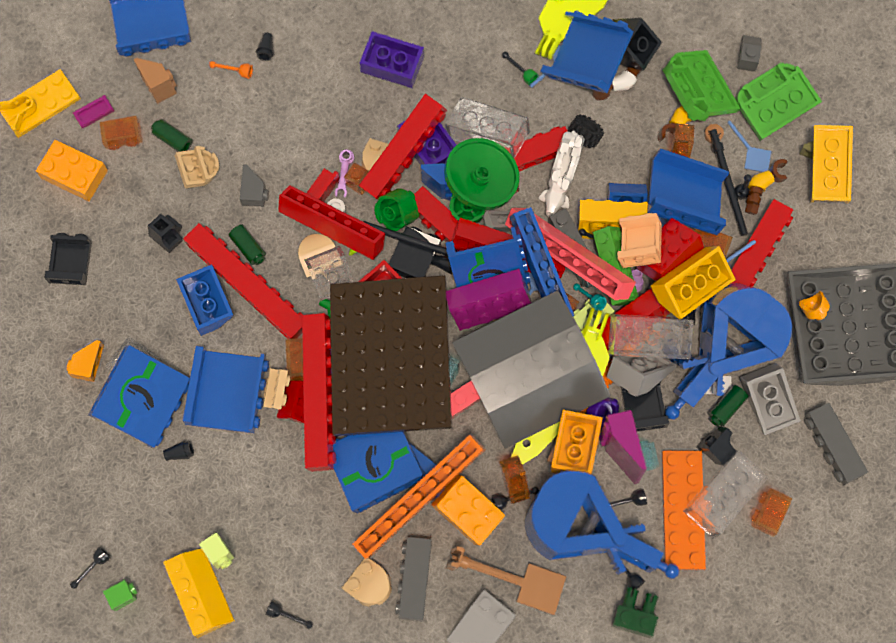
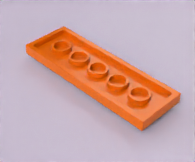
(681, 483)

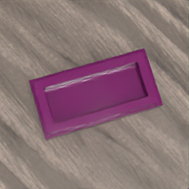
(93, 111)

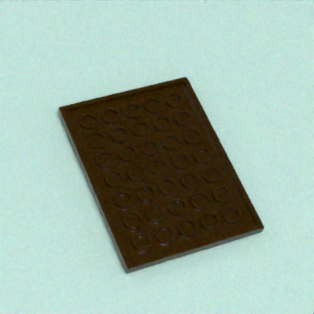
(390, 356)

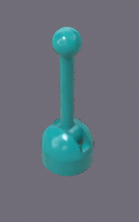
(597, 298)

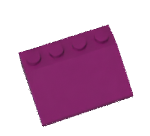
(623, 445)

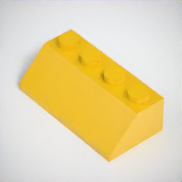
(601, 214)
(693, 281)
(198, 592)

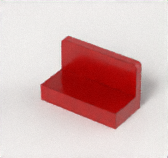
(324, 185)
(294, 403)

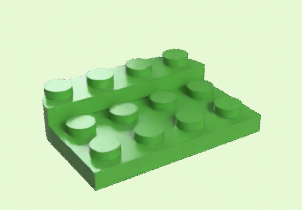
(699, 85)
(776, 99)

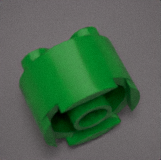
(396, 209)

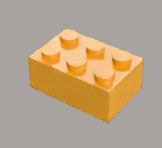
(72, 170)
(576, 443)
(468, 510)

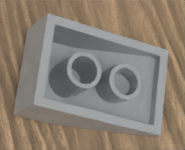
(639, 373)
(770, 398)
(483, 622)

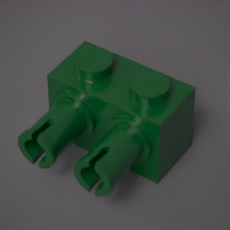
(635, 621)

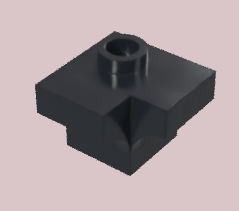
(165, 232)
(717, 446)

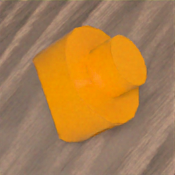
(815, 306)

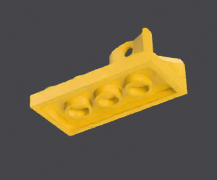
(39, 103)
(832, 163)

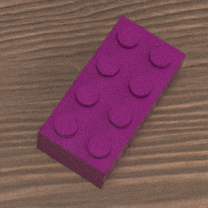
(488, 299)

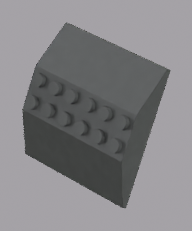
(858, 333)
(531, 368)

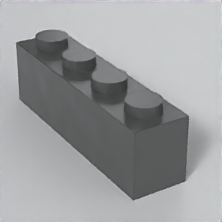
(836, 444)
(415, 579)

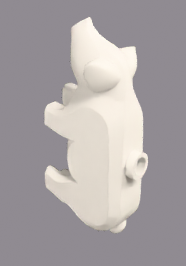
(562, 172)

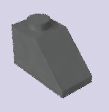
(749, 53)
(252, 189)

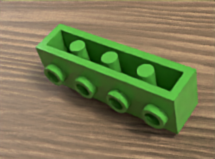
(608, 243)

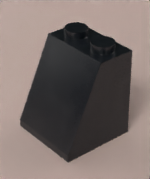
(641, 45)

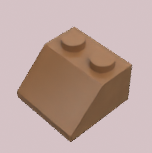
(157, 79)

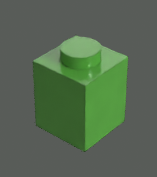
(120, 595)

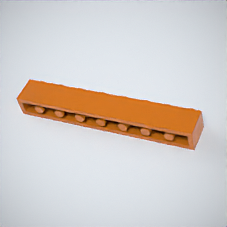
(419, 496)

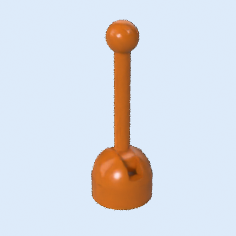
(244, 70)

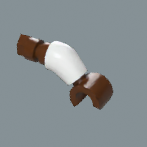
(620, 82)

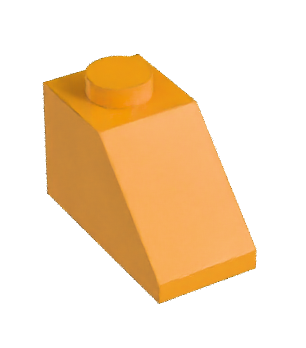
(86, 362)

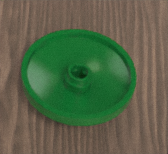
(481, 174)

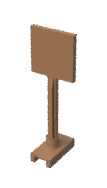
(538, 588)

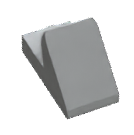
(496, 220)

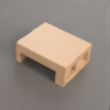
(640, 240)

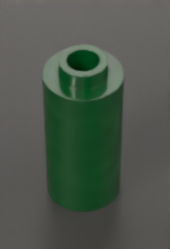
(171, 136)
(247, 245)
(728, 406)

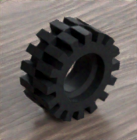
(588, 129)

